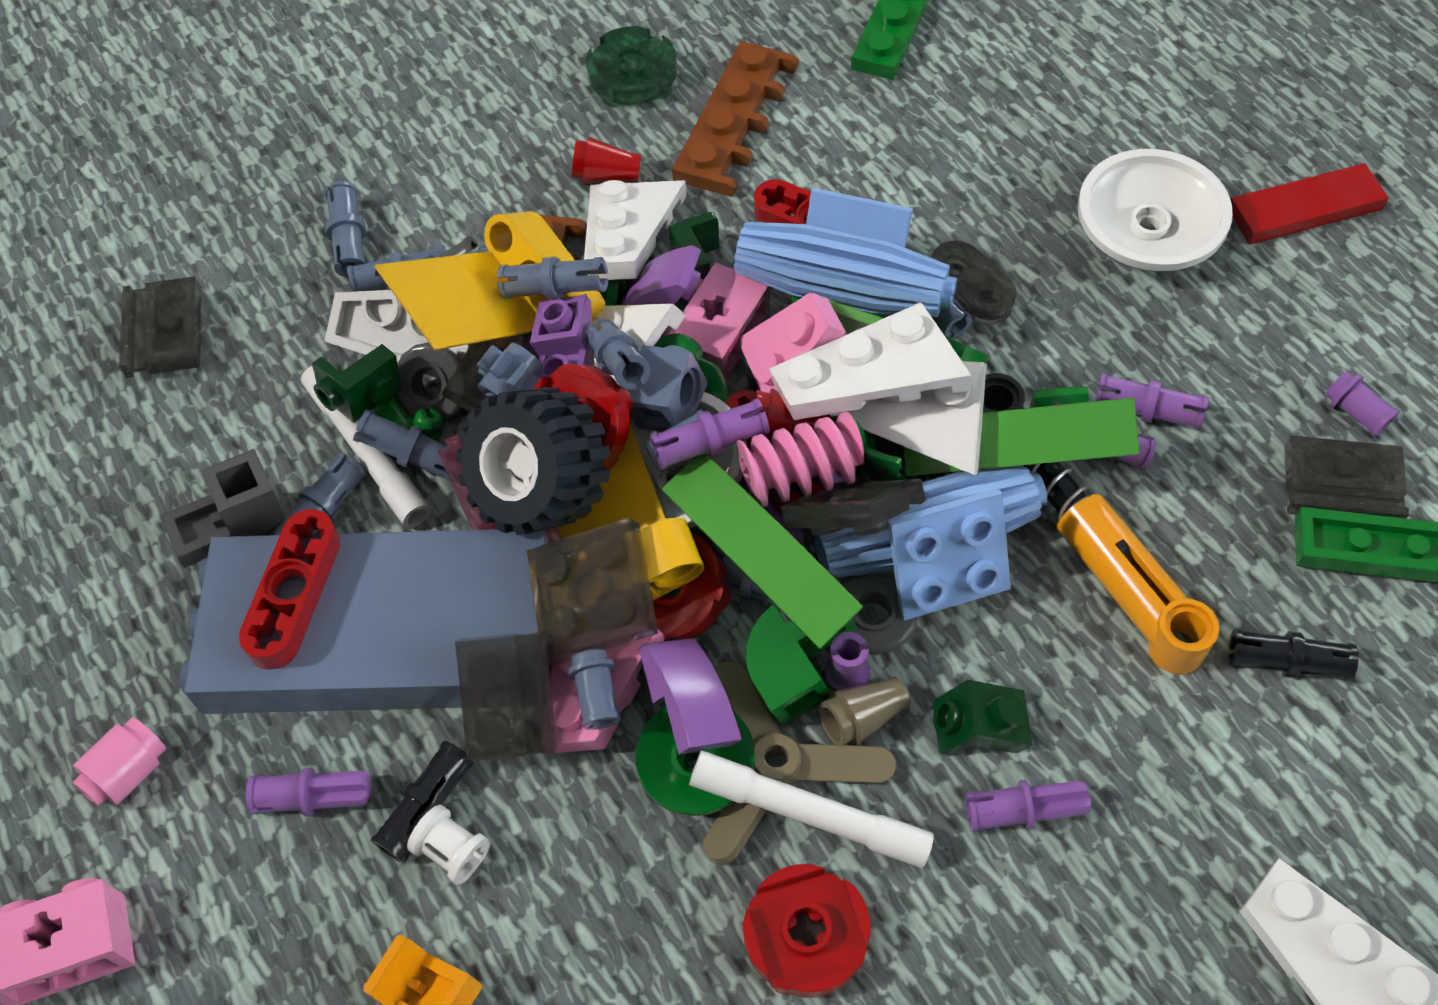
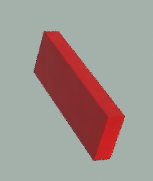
(1308, 203)

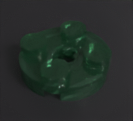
(631, 86)

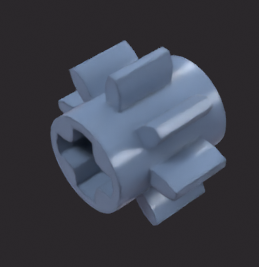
(508, 370)

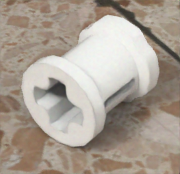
(448, 844)

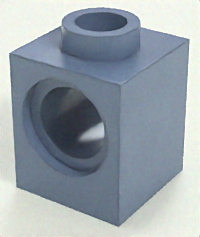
(671, 390)

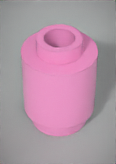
(118, 762)

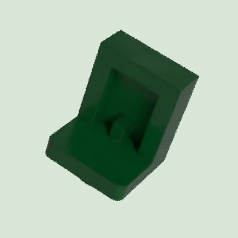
(699, 232)
(359, 387)
(981, 717)

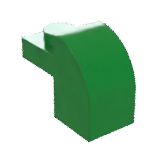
(782, 667)

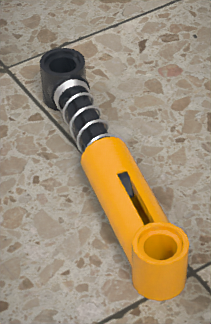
(1118, 557)

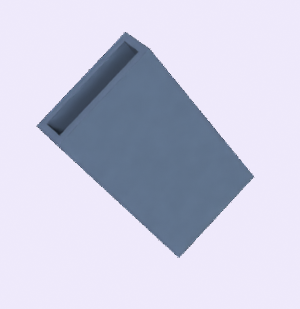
(378, 629)

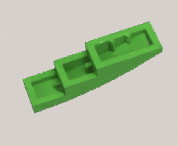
(1047, 436)
(762, 549)

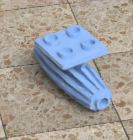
(848, 254)
(947, 546)

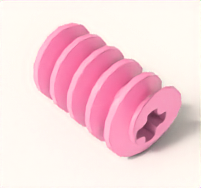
(801, 457)

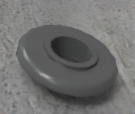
(412, 368)
(880, 590)

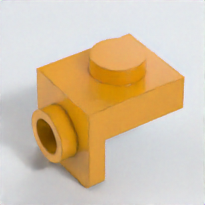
(417, 978)

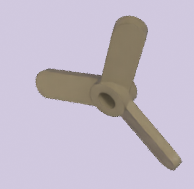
(803, 762)

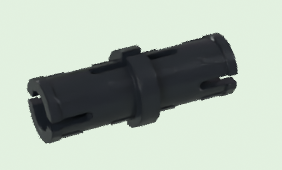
(1293, 654)
(428, 791)

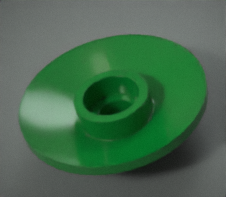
(664, 769)

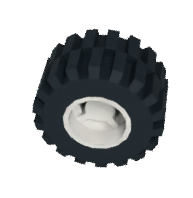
(532, 459)

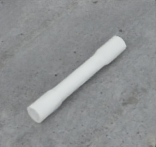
(393, 484)
(876, 832)

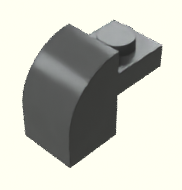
(238, 506)

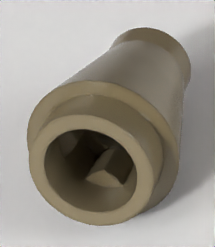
(859, 711)

